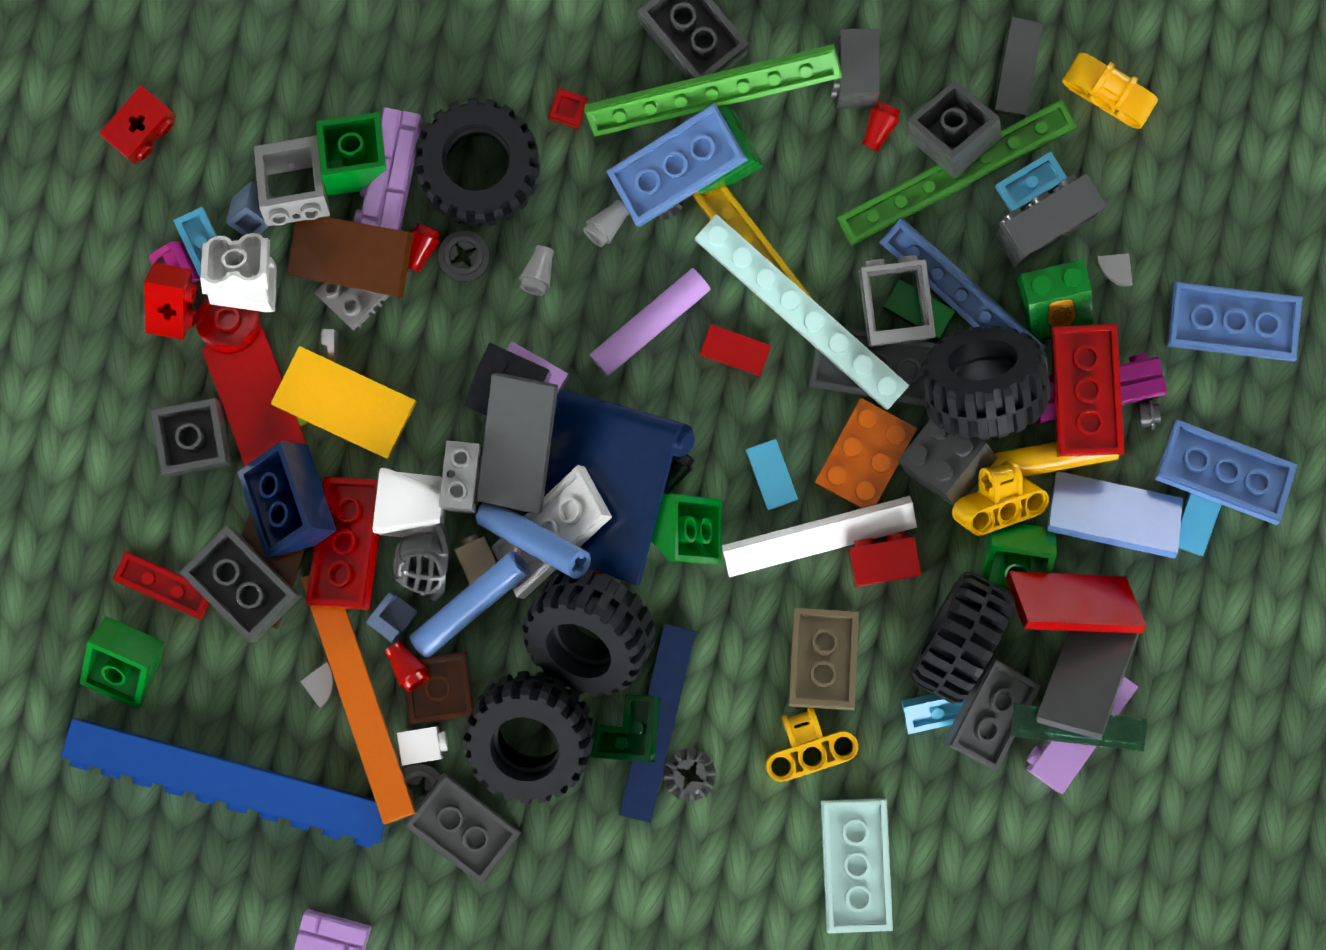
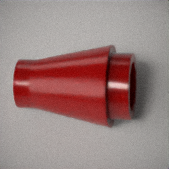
(880, 125)
(423, 245)
(407, 668)

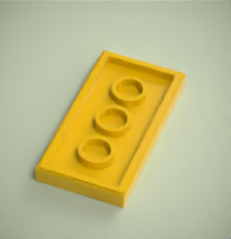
(343, 402)

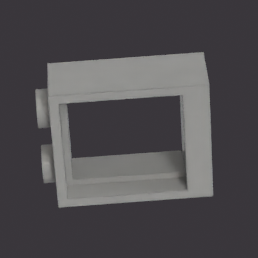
(286, 157)
(903, 335)
(461, 487)

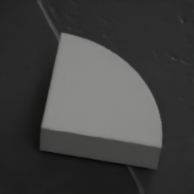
(1116, 268)
(329, 339)
(320, 684)

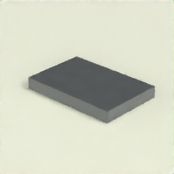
(986, 715)
(462, 828)

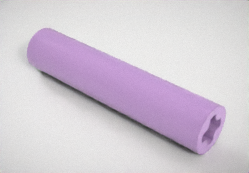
(650, 322)

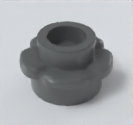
(1149, 414)

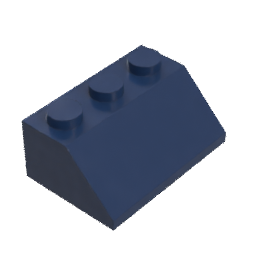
(286, 499)

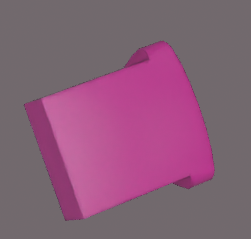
(175, 255)

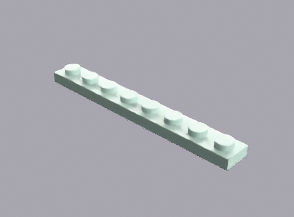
(801, 312)

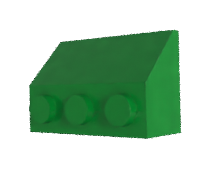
(689, 529)

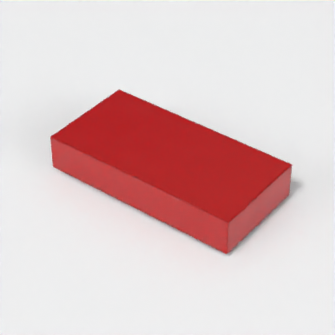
(735, 350)

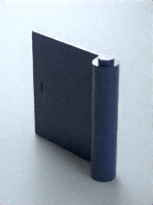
(628, 463)

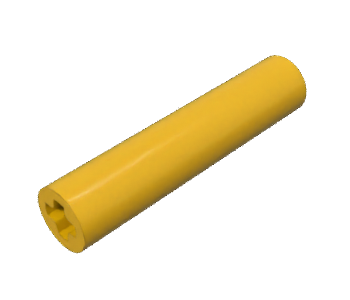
(1044, 459)

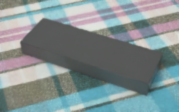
(1018, 67)

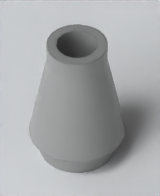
(605, 224)
(537, 273)

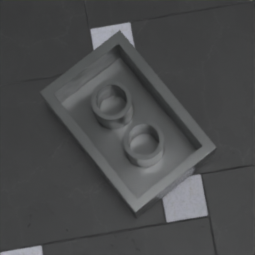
(694, 35)
(1049, 218)
(240, 584)

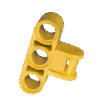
(1110, 90)
(1000, 500)
(803, 738)

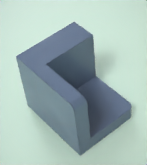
(244, 211)
(392, 617)

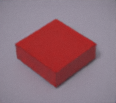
(567, 108)

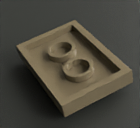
(823, 659)

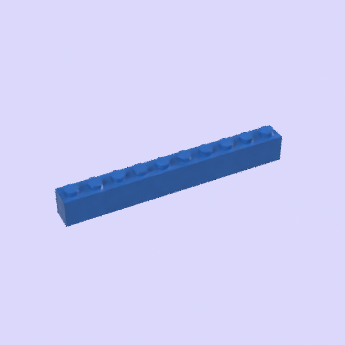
(223, 780)

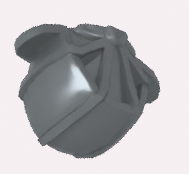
(423, 562)

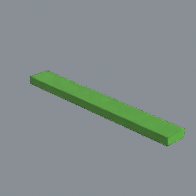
(719, 88)
(937, 184)

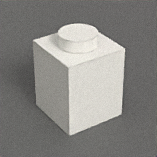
(422, 745)

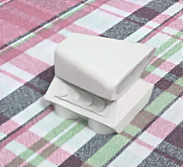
(239, 273)
(407, 504)

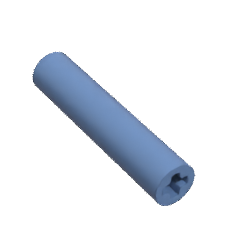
(534, 539)
(469, 604)

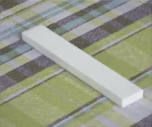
(819, 536)

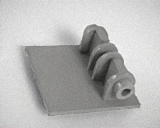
(350, 303)

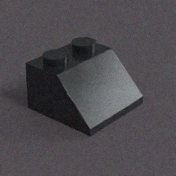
(500, 361)

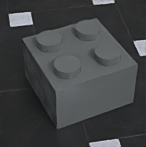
(860, 66)
(954, 129)
(191, 437)
(946, 462)

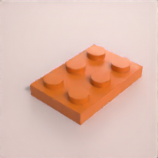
(865, 455)

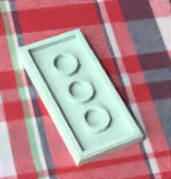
(856, 865)

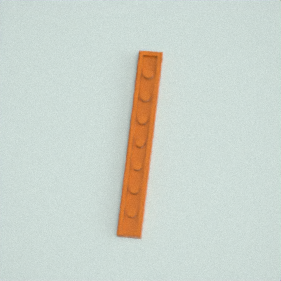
(363, 712)

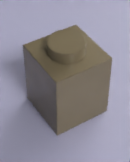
(475, 556)

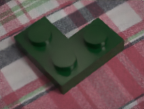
(637, 735)

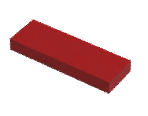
(160, 584)

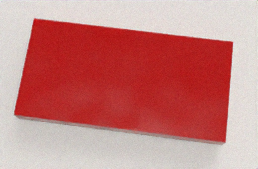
(246, 388)
(1087, 390)
(346, 559)
(1075, 602)

